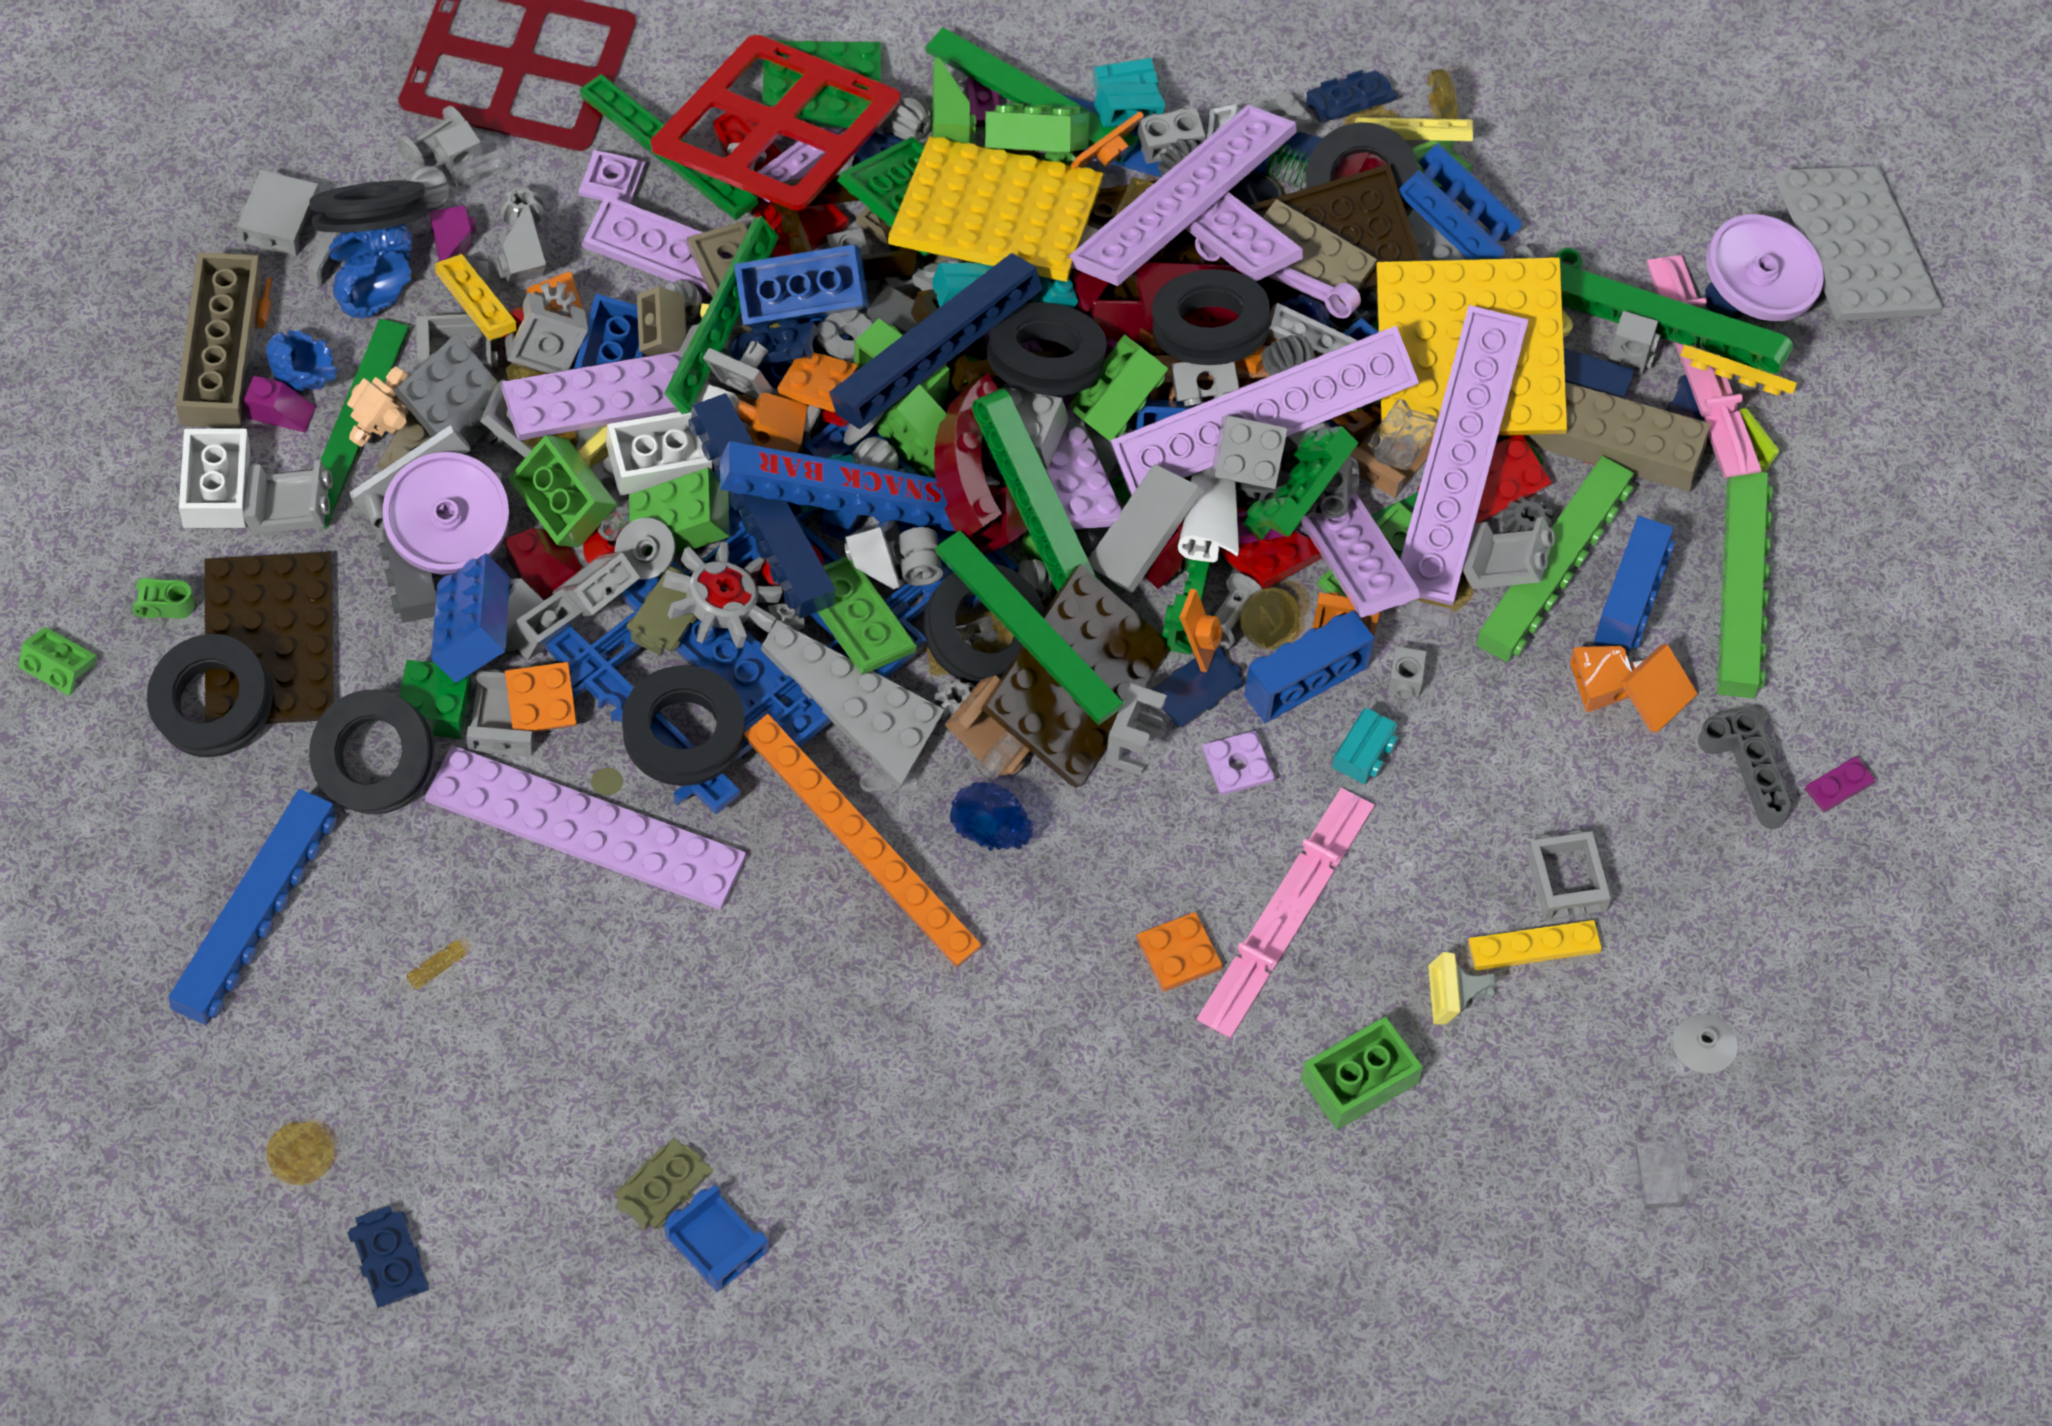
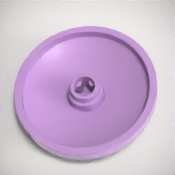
(1764, 267)
(445, 512)

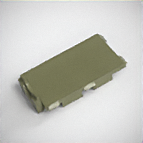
(651, 624)
(662, 1184)

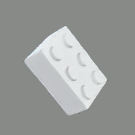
(653, 451)
(214, 478)

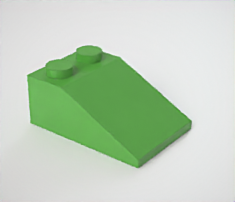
(950, 108)

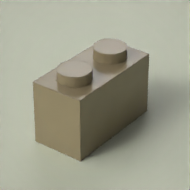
(660, 321)

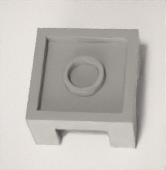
(546, 338)
(1133, 728)

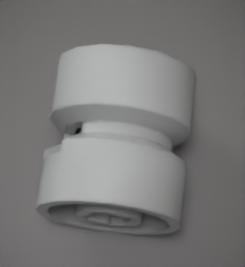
(919, 561)

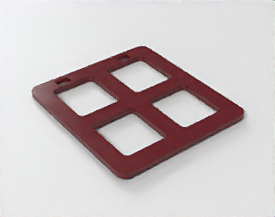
(516, 63)

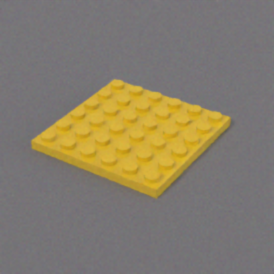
(994, 204)
(1430, 308)

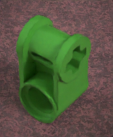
(161, 599)

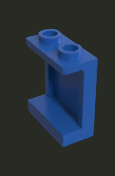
(714, 1238)

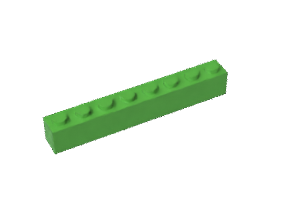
(1574, 532)
(1743, 585)

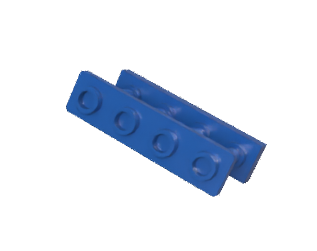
(1451, 220)

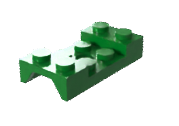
(1320, 457)
(1173, 627)

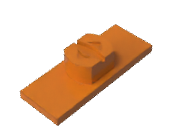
(1109, 147)
(1201, 629)

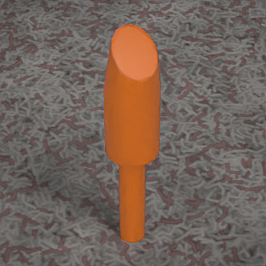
(264, 306)

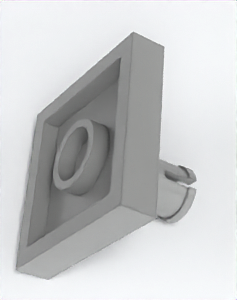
(741, 374)
(500, 425)

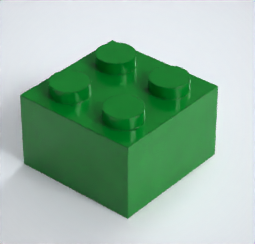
(436, 697)

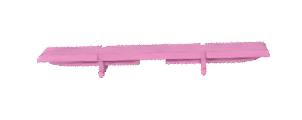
(1710, 391)
(1285, 913)

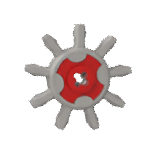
(722, 594)

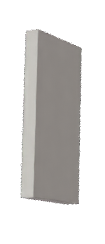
(1143, 527)

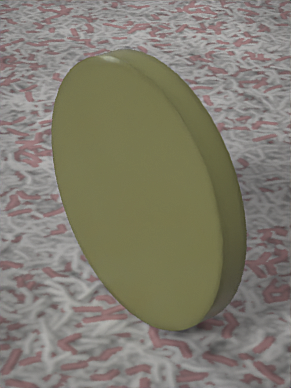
(607, 781)

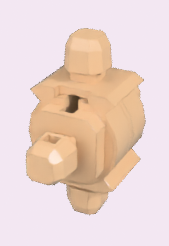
(377, 407)

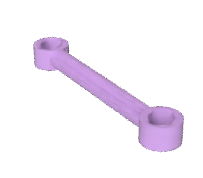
(1306, 285)

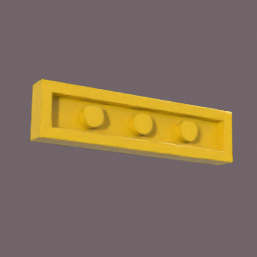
(475, 297)
(1748, 375)
(1534, 945)

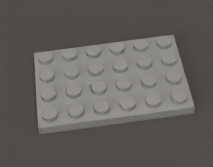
(1861, 242)

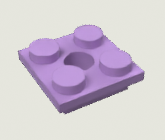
(623, 187)
(1241, 747)

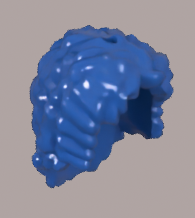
(352, 244)
(371, 283)
(300, 360)

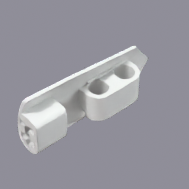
(1210, 519)

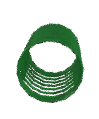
(1278, 160)

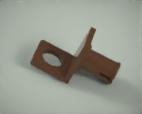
(1359, 422)

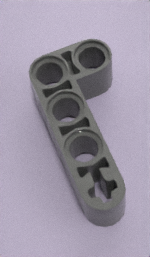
(1330, 504)
(1764, 769)

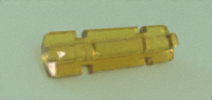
(436, 964)

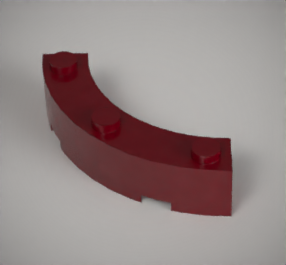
(960, 464)

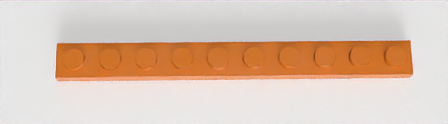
(862, 841)

